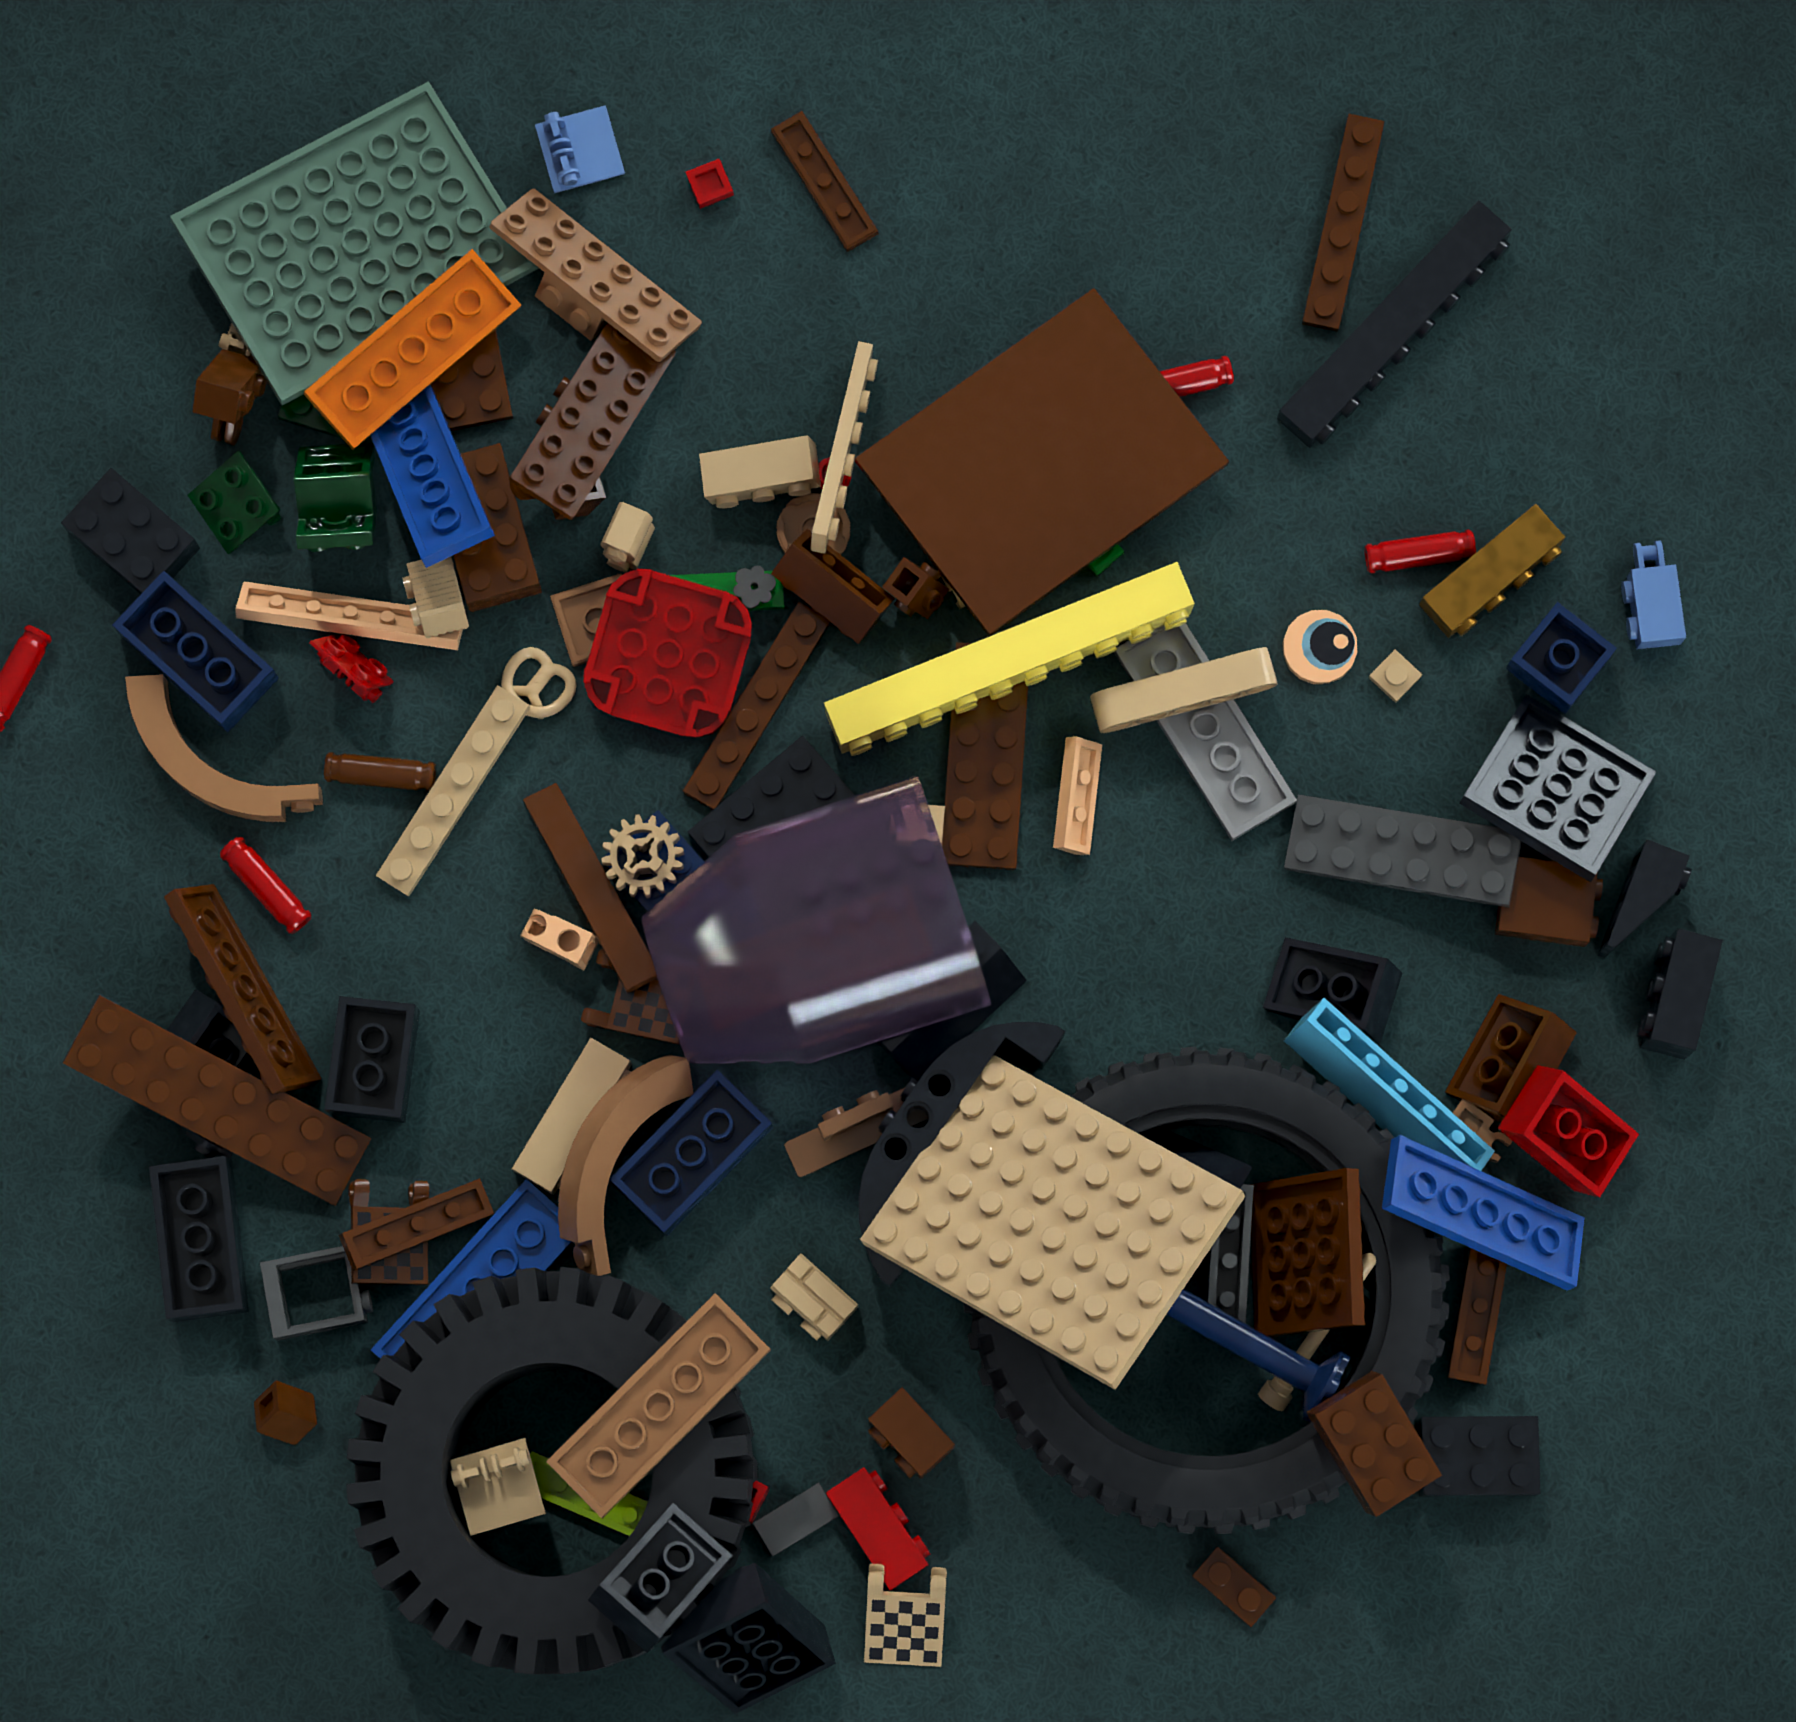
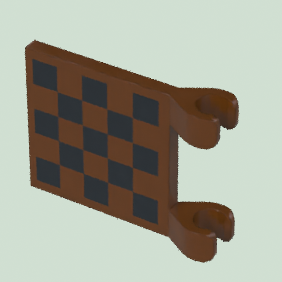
(635, 1013)
(403, 1268)

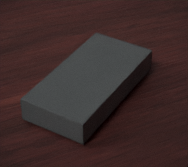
(795, 1519)

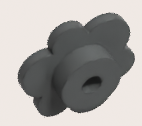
(746, 579)

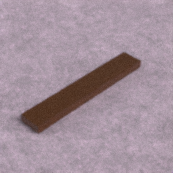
(591, 887)

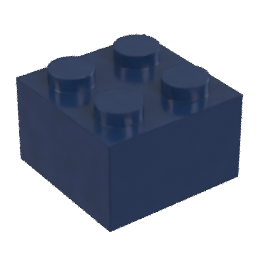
(1561, 658)

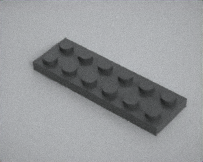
(1403, 851)

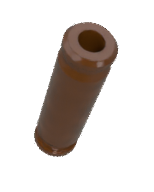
(379, 771)

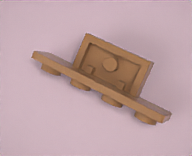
(845, 1132)

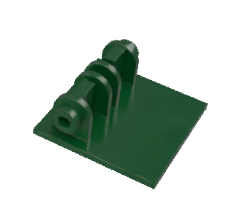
(234, 502)

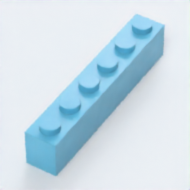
(1382, 1086)

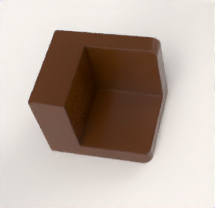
(285, 1412)

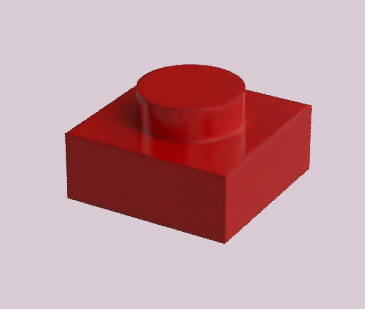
(709, 183)

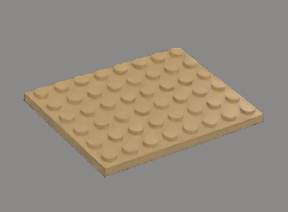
(1053, 1220)

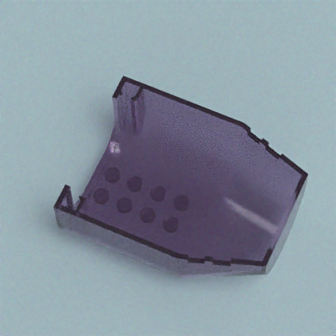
(816, 935)

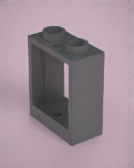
(277, 1302)

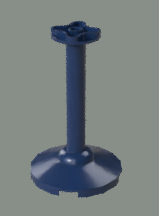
(1315, 1380)

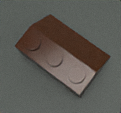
(1506, 1053)

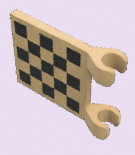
(904, 1625)

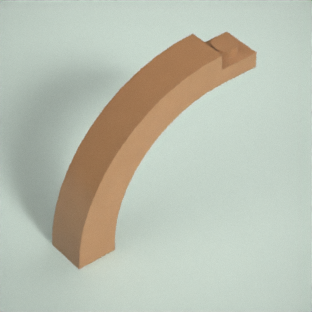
(155, 723)
(599, 1145)

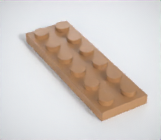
(658, 1405)

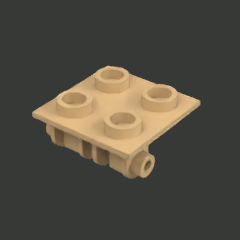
(497, 1486)

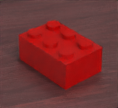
(1568, 1131)

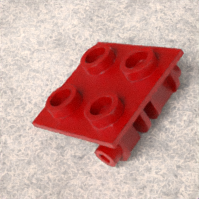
(342, 655)

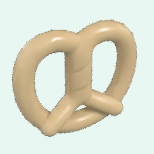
(538, 682)

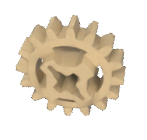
(632, 869)

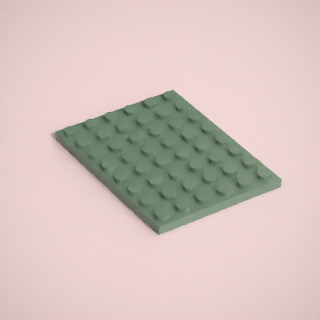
(345, 236)

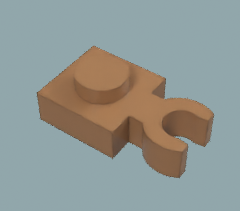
(1480, 1123)

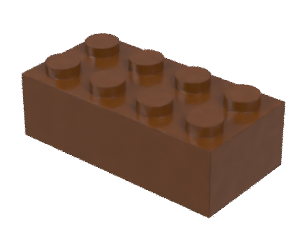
(502, 565)

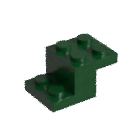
(335, 497)

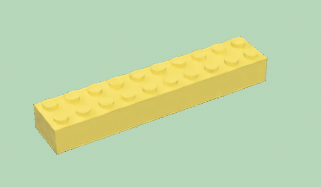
(1010, 658)

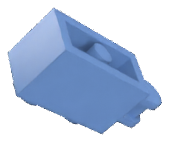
(1653, 600)

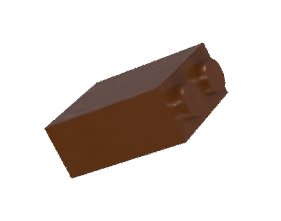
(1550, 905)

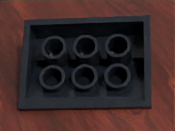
(749, 1640)

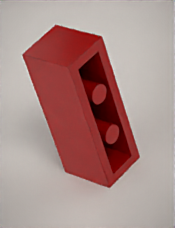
(879, 1526)

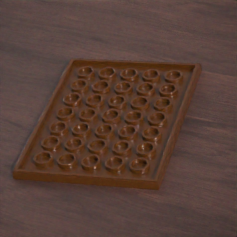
(1041, 462)

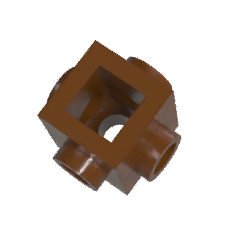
(916, 588)

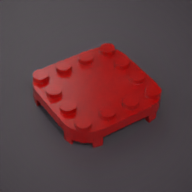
(668, 653)

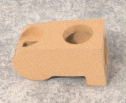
(560, 938)

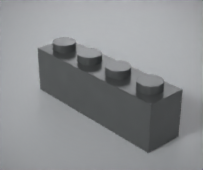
(1229, 1262)

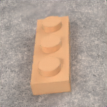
(1077, 796)

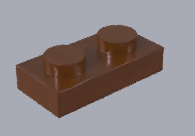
(1234, 1586)

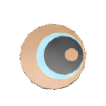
(1319, 647)

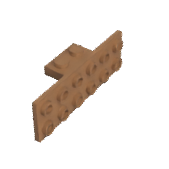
(590, 281)

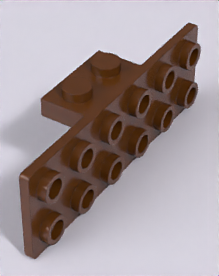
(587, 422)

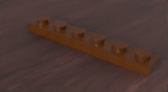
(1343, 222)
(756, 706)

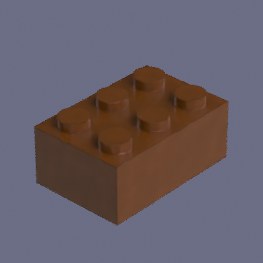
(1374, 1443)

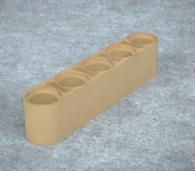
(1183, 690)

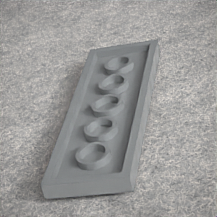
(1212, 740)

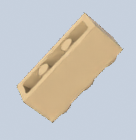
(760, 471)

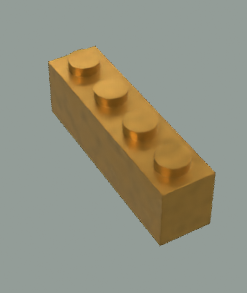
(1492, 571)

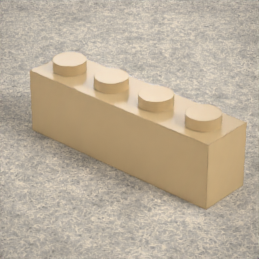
(585, 1085)

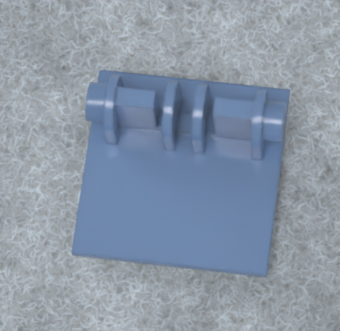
(579, 148)

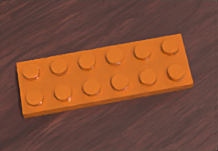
(412, 349)

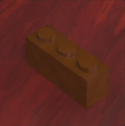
(833, 587)

